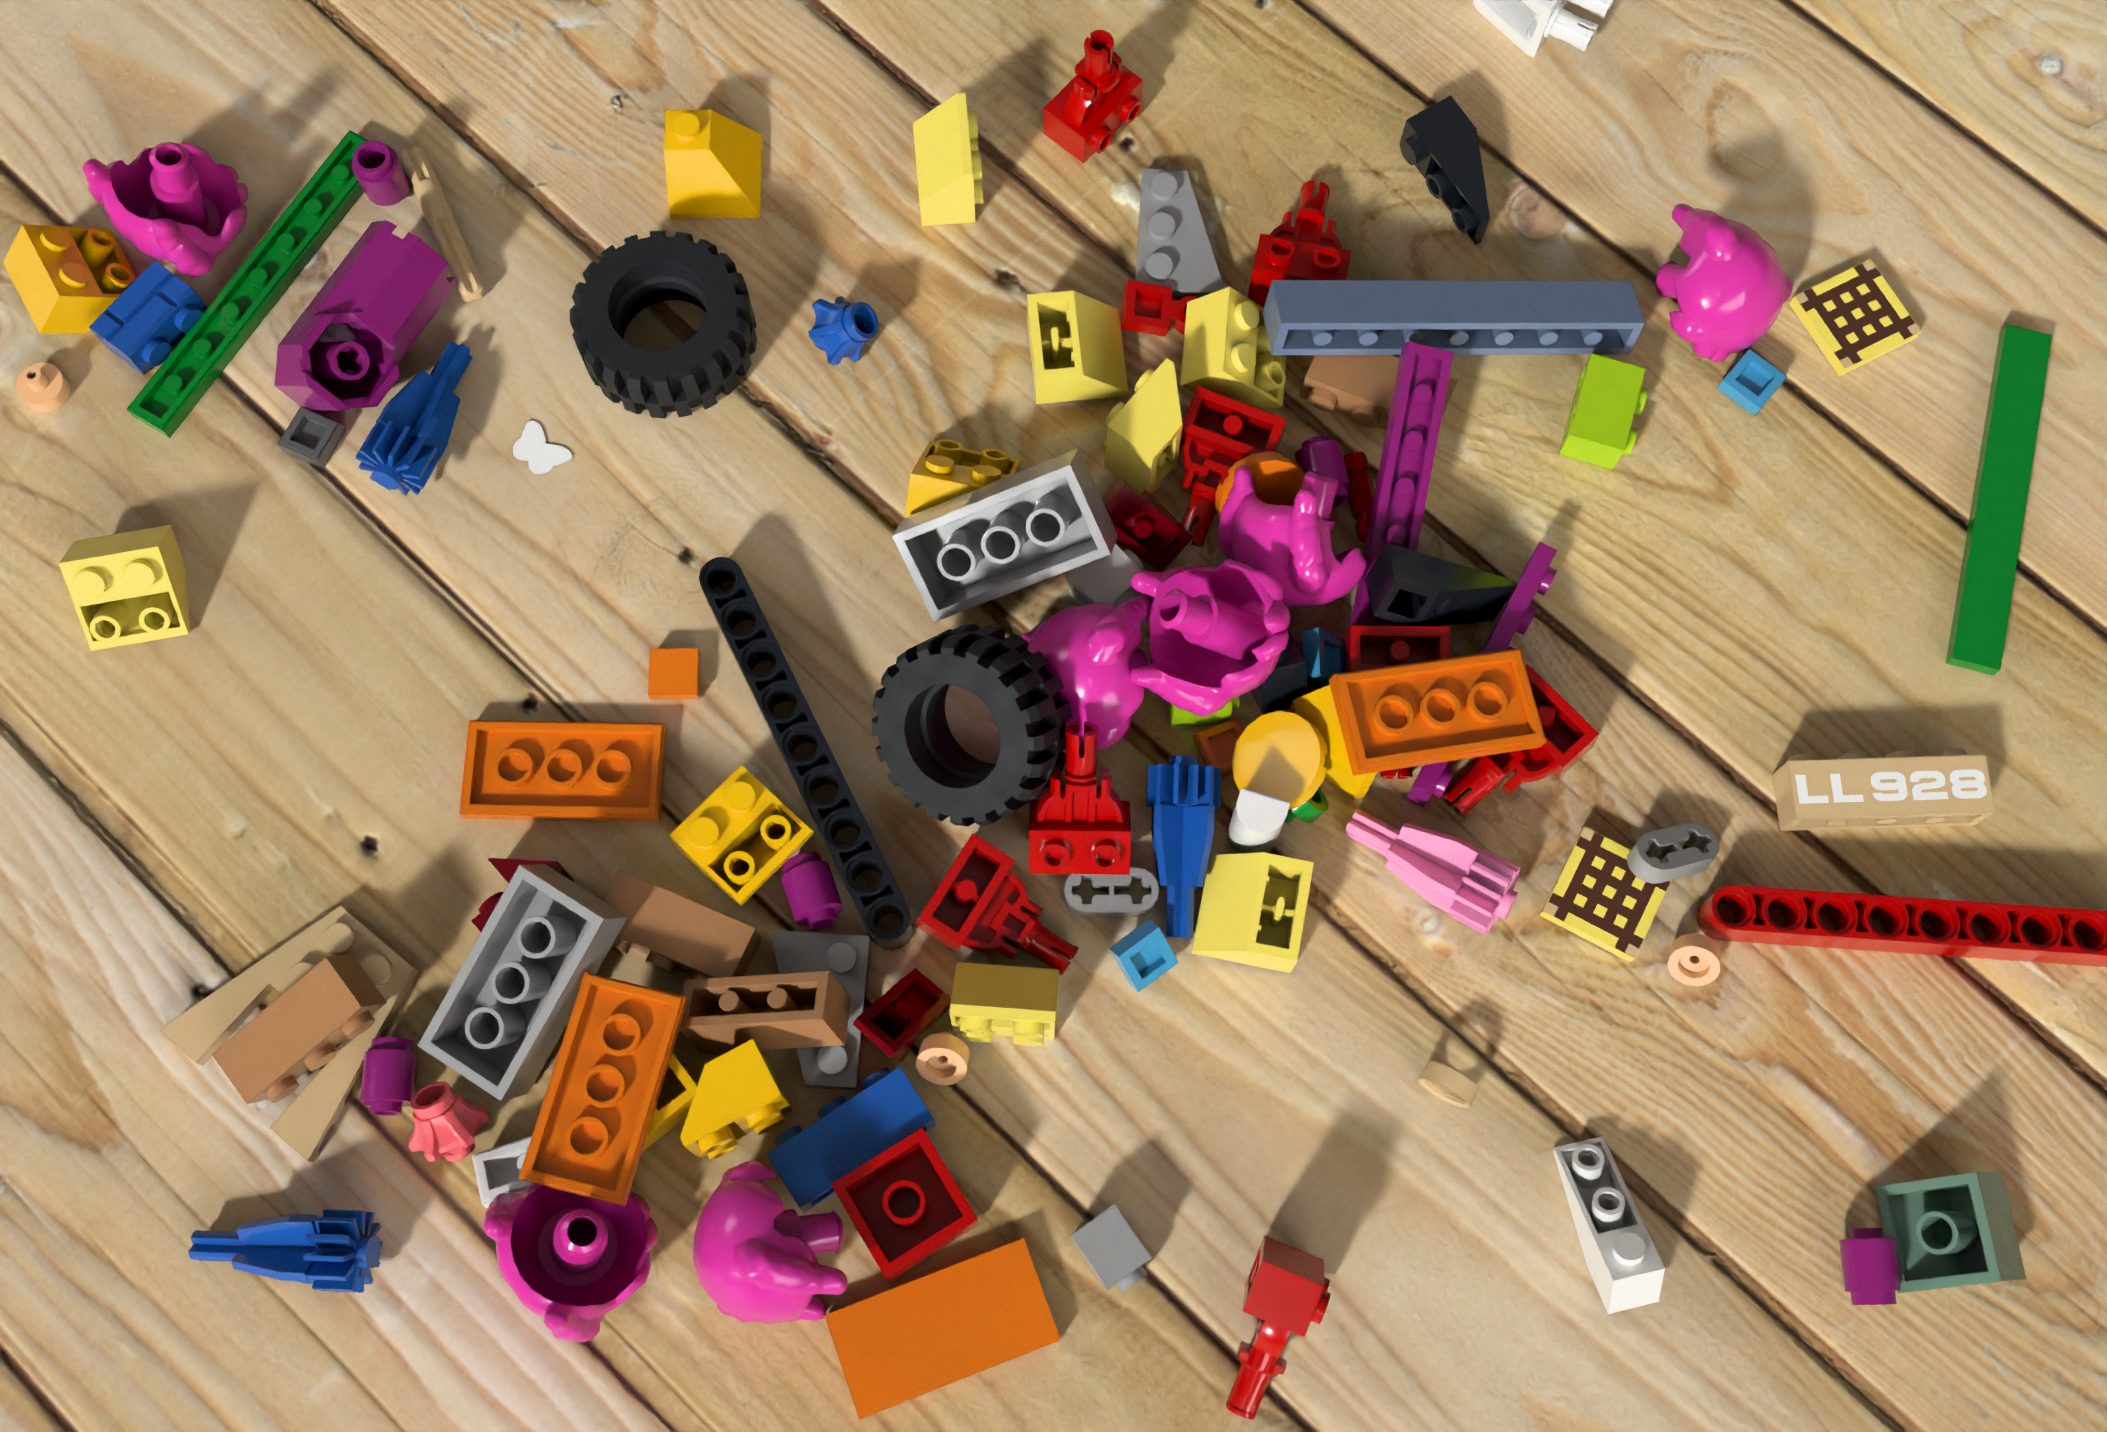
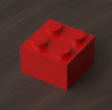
(905, 1204)

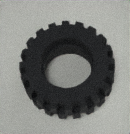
(654, 272)
(925, 753)

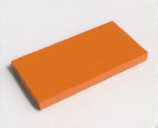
(1436, 711)
(564, 771)
(604, 1089)
(942, 1328)

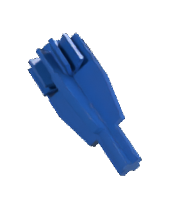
(416, 425)
(1182, 833)
(309, 1249)

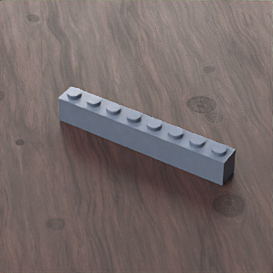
(1451, 316)

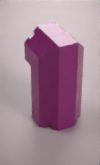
(363, 322)

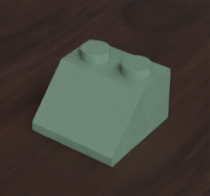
(1951, 1231)

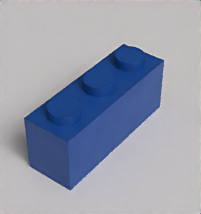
(848, 1135)

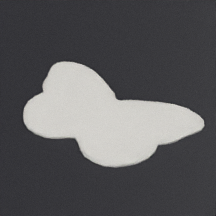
(533, 448)

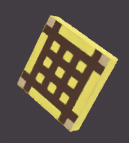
(1855, 317)
(1602, 897)

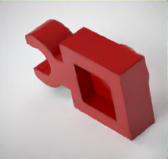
(1151, 310)

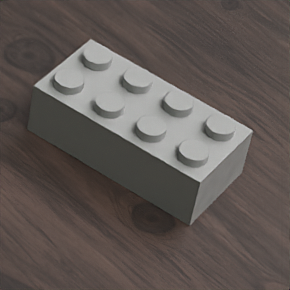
(1006, 535)
(521, 981)

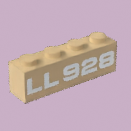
(1883, 791)

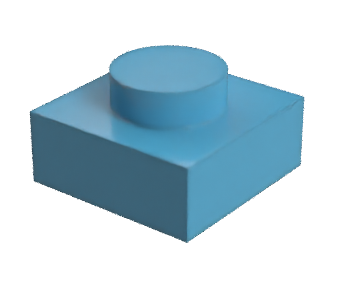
(1752, 382)
(1323, 655)
(1143, 955)

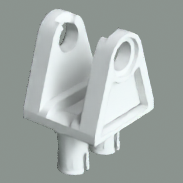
(1532, 21)

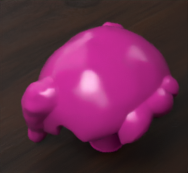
(172, 203)
(1728, 288)
(1290, 539)
(1211, 633)
(1093, 655)
(571, 1254)
(761, 1257)

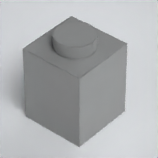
(1112, 1250)

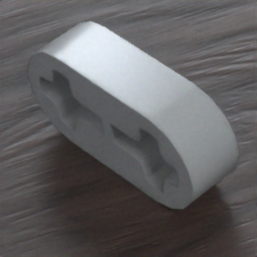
(1677, 862)
(1111, 904)

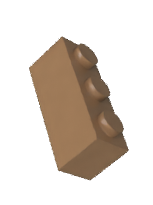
(1356, 386)
(679, 931)
(770, 1008)
(300, 1029)

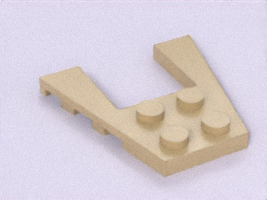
(219, 1015)

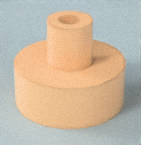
(43, 387)
(1694, 959)
(943, 1058)

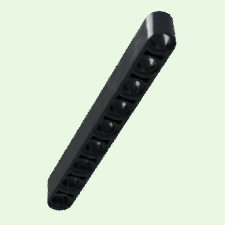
(811, 772)

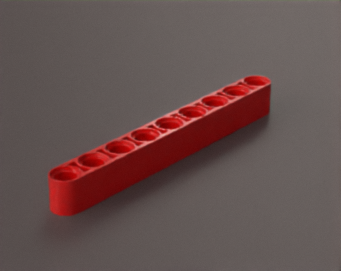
(1903, 930)

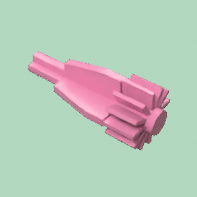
(1443, 869)

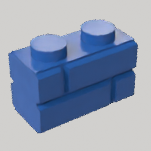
(149, 318)

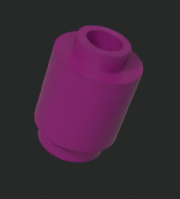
(380, 173)
(1326, 457)
(811, 891)
(389, 1075)
(1870, 1267)

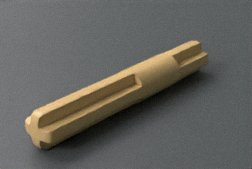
(442, 223)

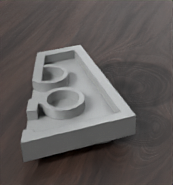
(1173, 237)
(848, 962)

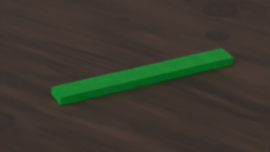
(251, 292)
(1999, 501)

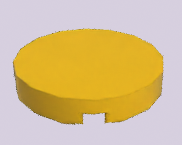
(1280, 757)

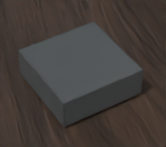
(312, 437)

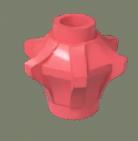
(444, 1123)

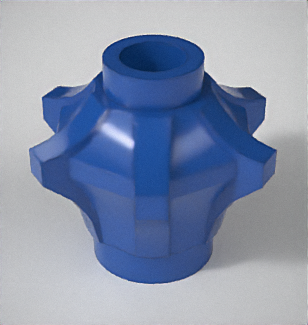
(843, 328)

